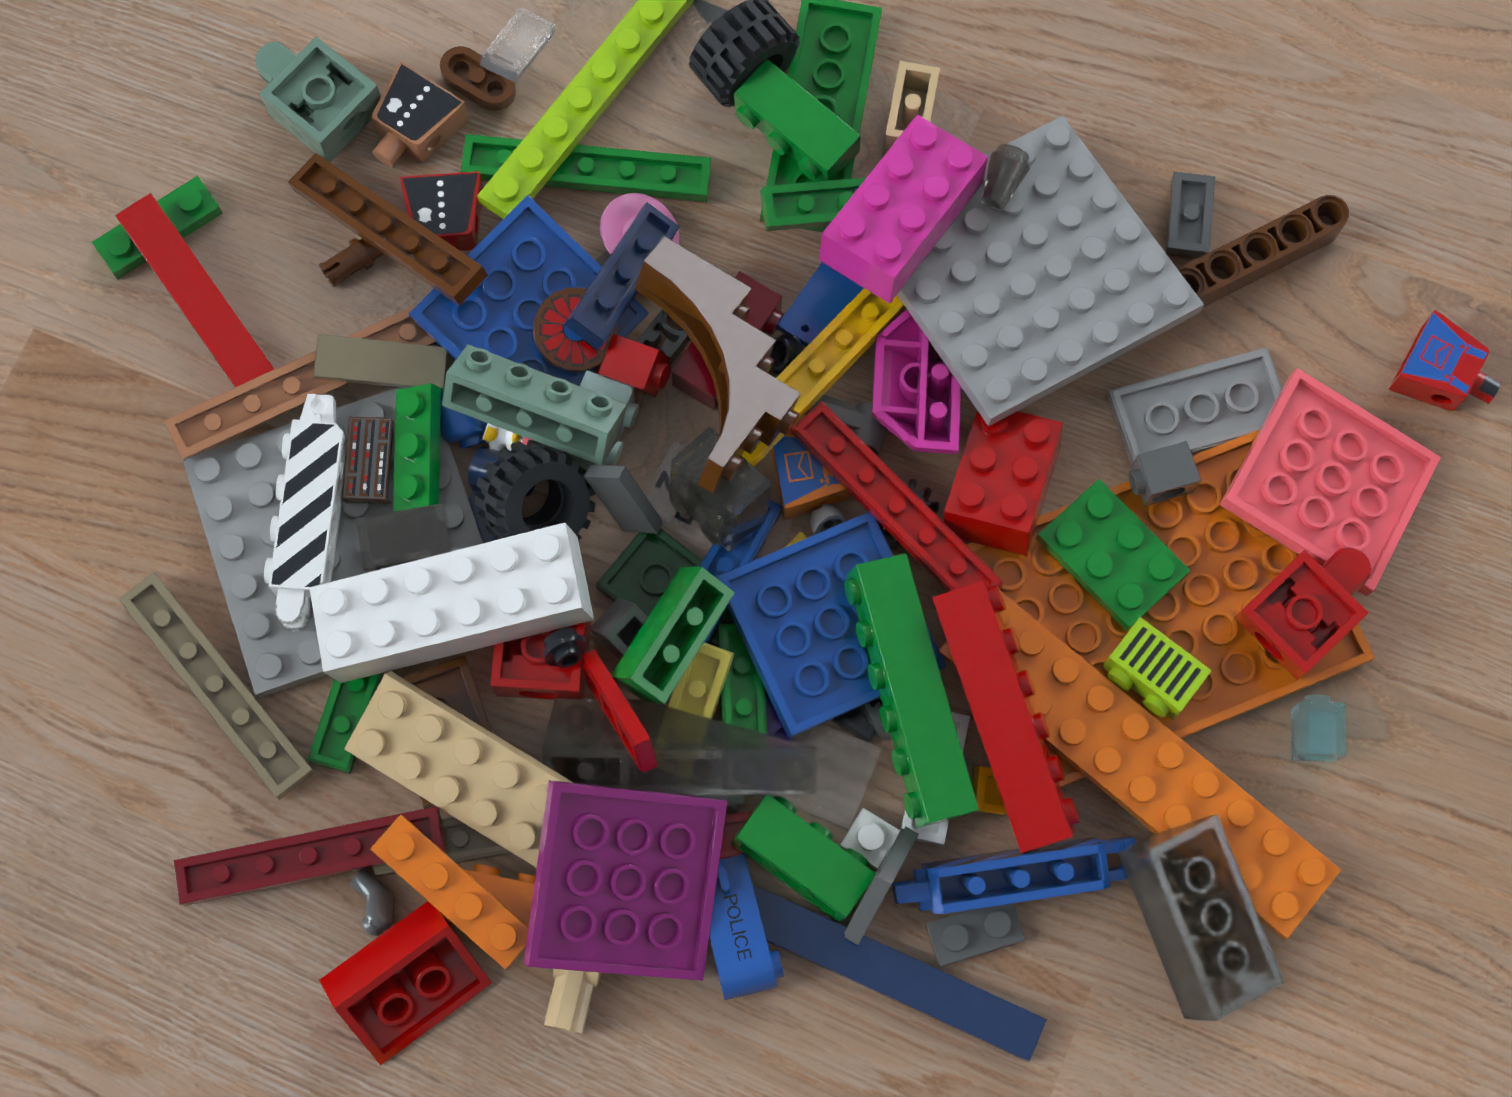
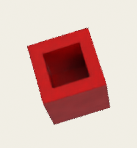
(636, 365)

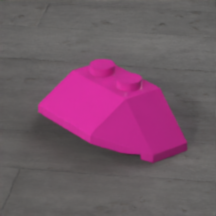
(915, 389)

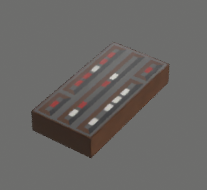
(368, 460)

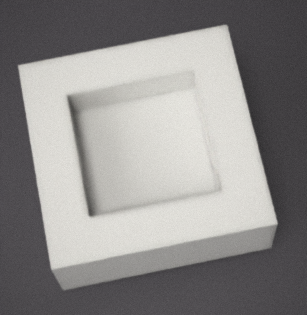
(870, 837)

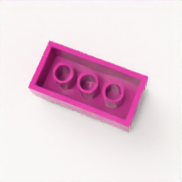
(902, 208)

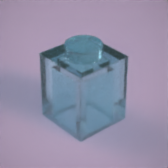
(1318, 729)

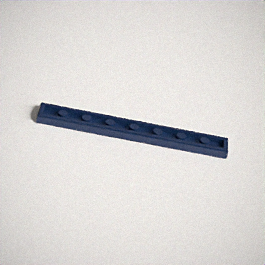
(899, 977)

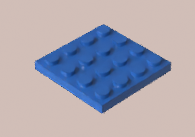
(525, 264)
(802, 626)

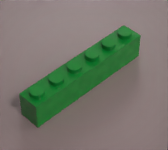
(910, 691)

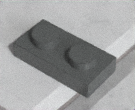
(1190, 214)
(974, 933)

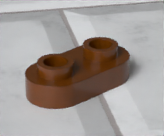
(477, 81)

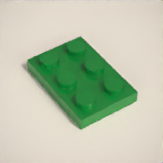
(1112, 554)

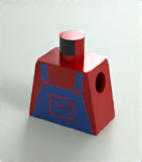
(1444, 366)

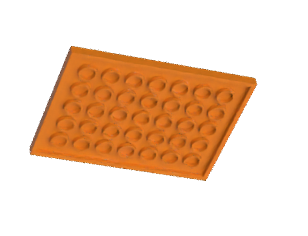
(1228, 570)

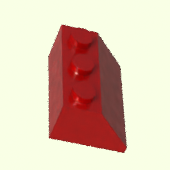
(404, 982)

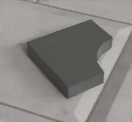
(880, 885)

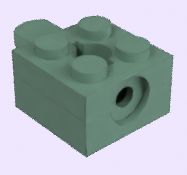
(316, 95)

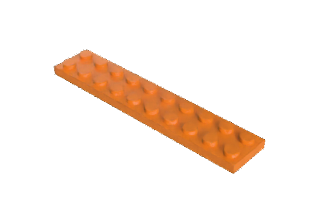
(1161, 775)

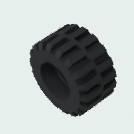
(739, 44)
(516, 474)

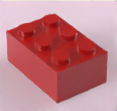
(1003, 481)

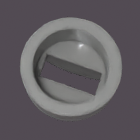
(823, 514)

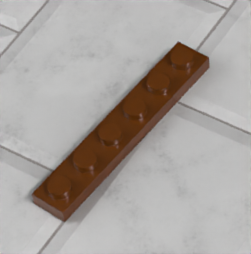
(388, 229)

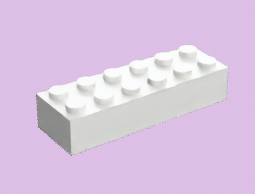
(451, 603)

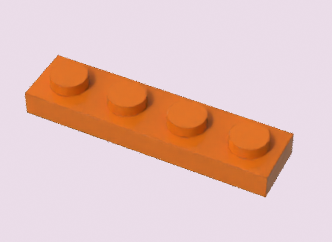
(452, 891)

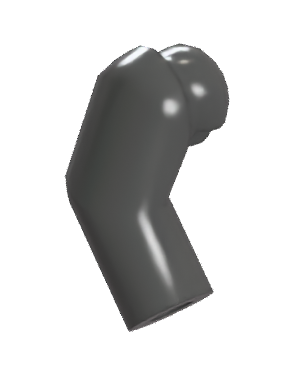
(378, 902)

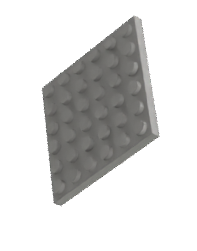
(1045, 284)
(236, 506)

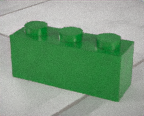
(796, 123)
(672, 634)
(804, 857)

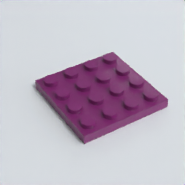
(625, 881)

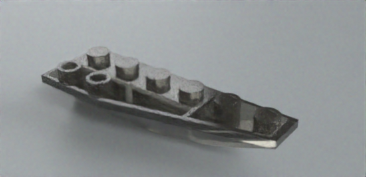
(691, 753)

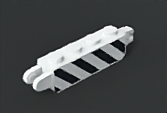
(308, 510)

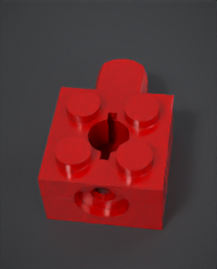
(1308, 608)
(523, 673)

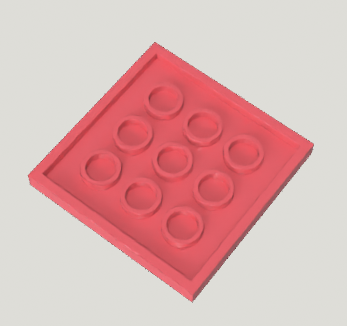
(1330, 477)

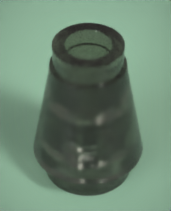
(1004, 175)

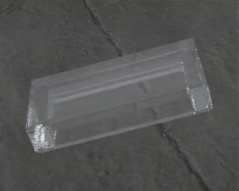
(517, 45)

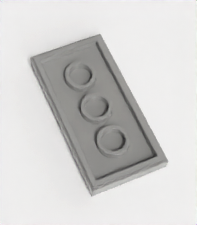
(1197, 404)

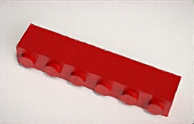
(1005, 716)

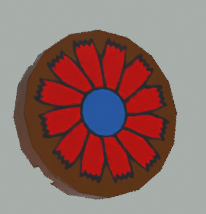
(557, 342)

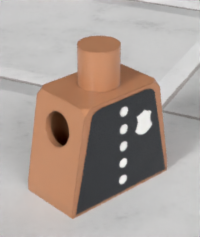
(415, 117)

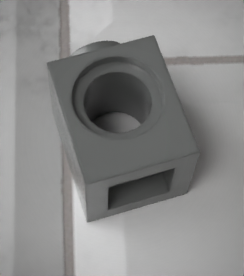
(1164, 474)

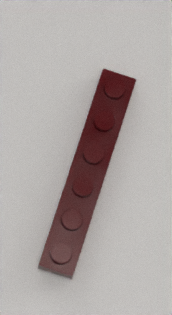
(293, 858)

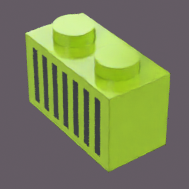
(1155, 670)

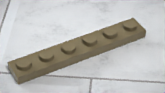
(216, 686)

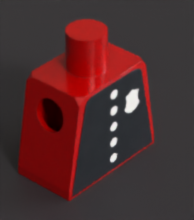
(446, 205)

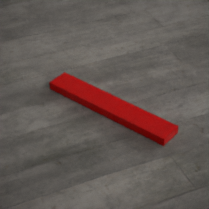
(193, 291)
(890, 500)

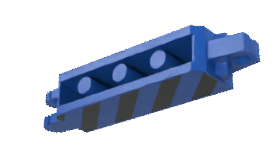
(1013, 876)

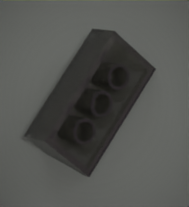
(1201, 919)

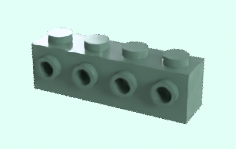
(533, 404)

